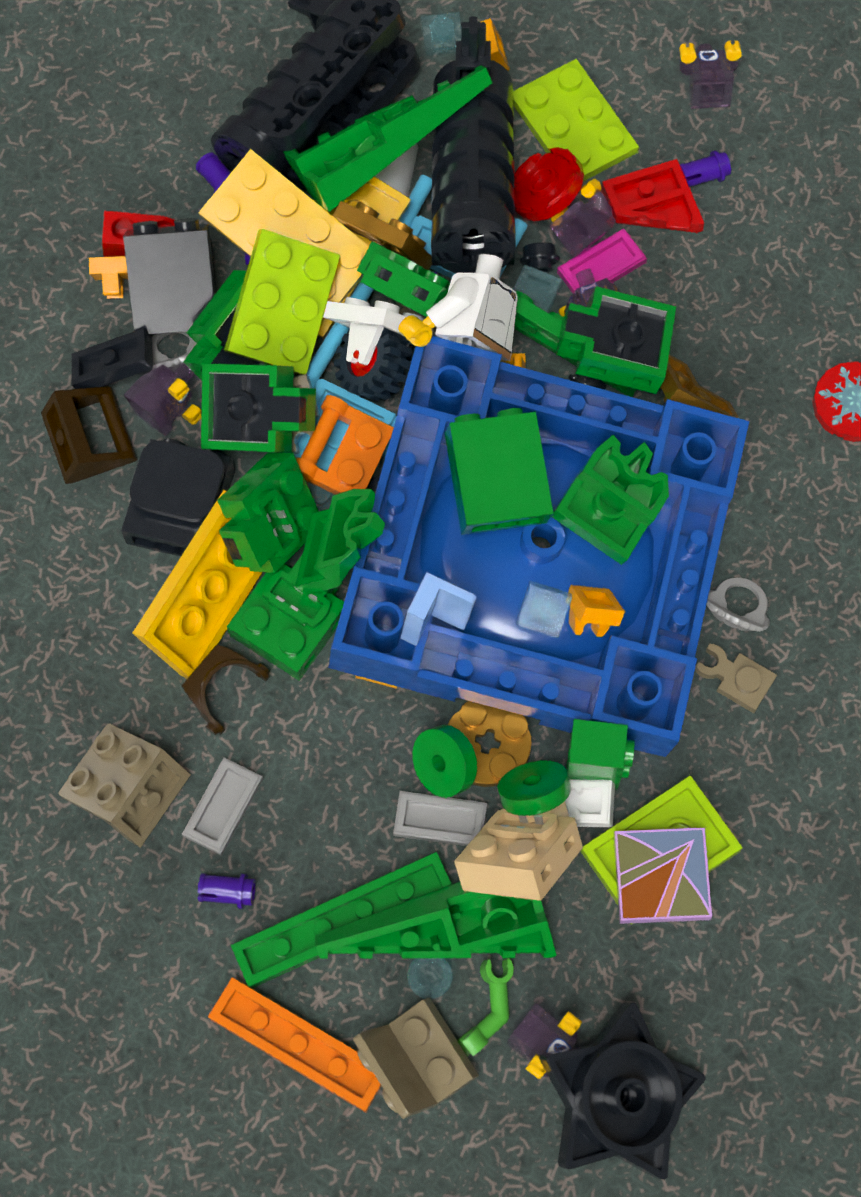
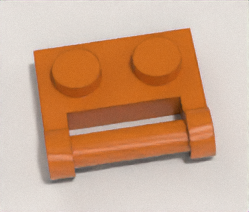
(357, 453)

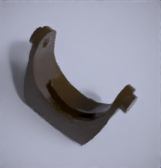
(196, 683)

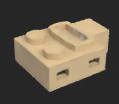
(519, 854)

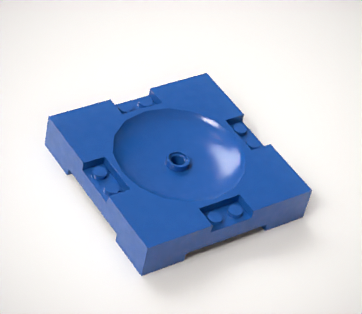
(632, 673)

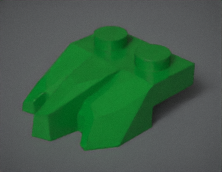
(613, 499)
(337, 540)

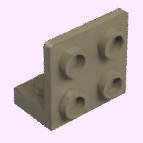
(125, 783)
(415, 1060)

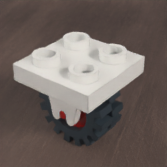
(373, 349)

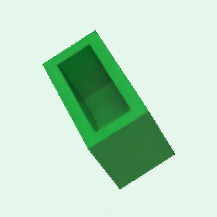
(599, 751)

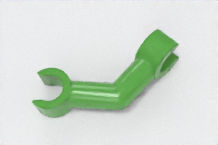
(479, 1035)

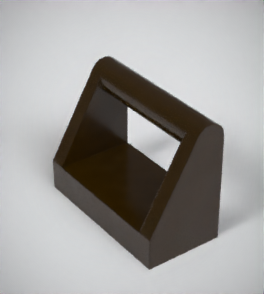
(69, 437)

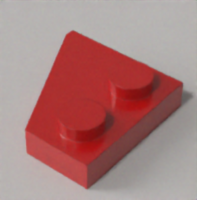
(654, 198)

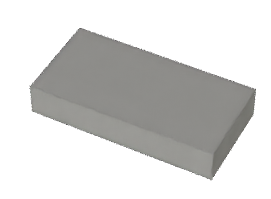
(222, 806)
(438, 818)

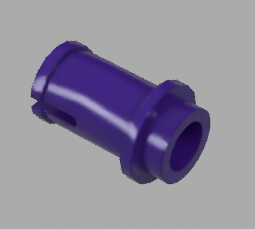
(707, 169)
(212, 170)
(227, 889)

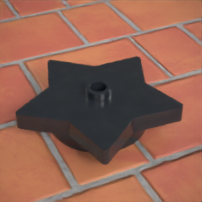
(601, 1122)

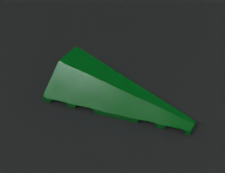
(364, 149)
(446, 926)

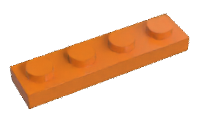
(295, 1044)

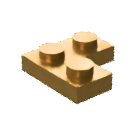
(393, 236)
(683, 388)

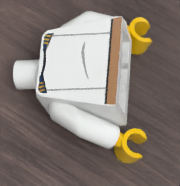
(473, 313)

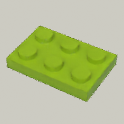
(572, 114)
(282, 301)
(675, 809)

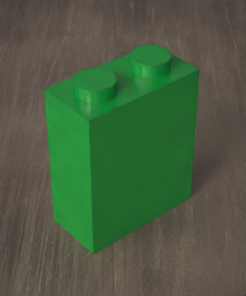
(498, 471)

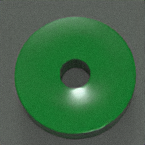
(444, 761)
(534, 788)

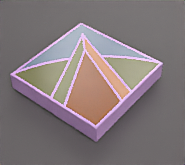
(662, 875)

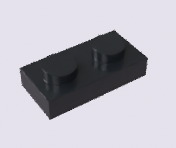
(112, 360)

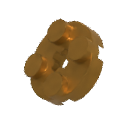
(508, 729)

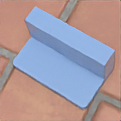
(439, 600)

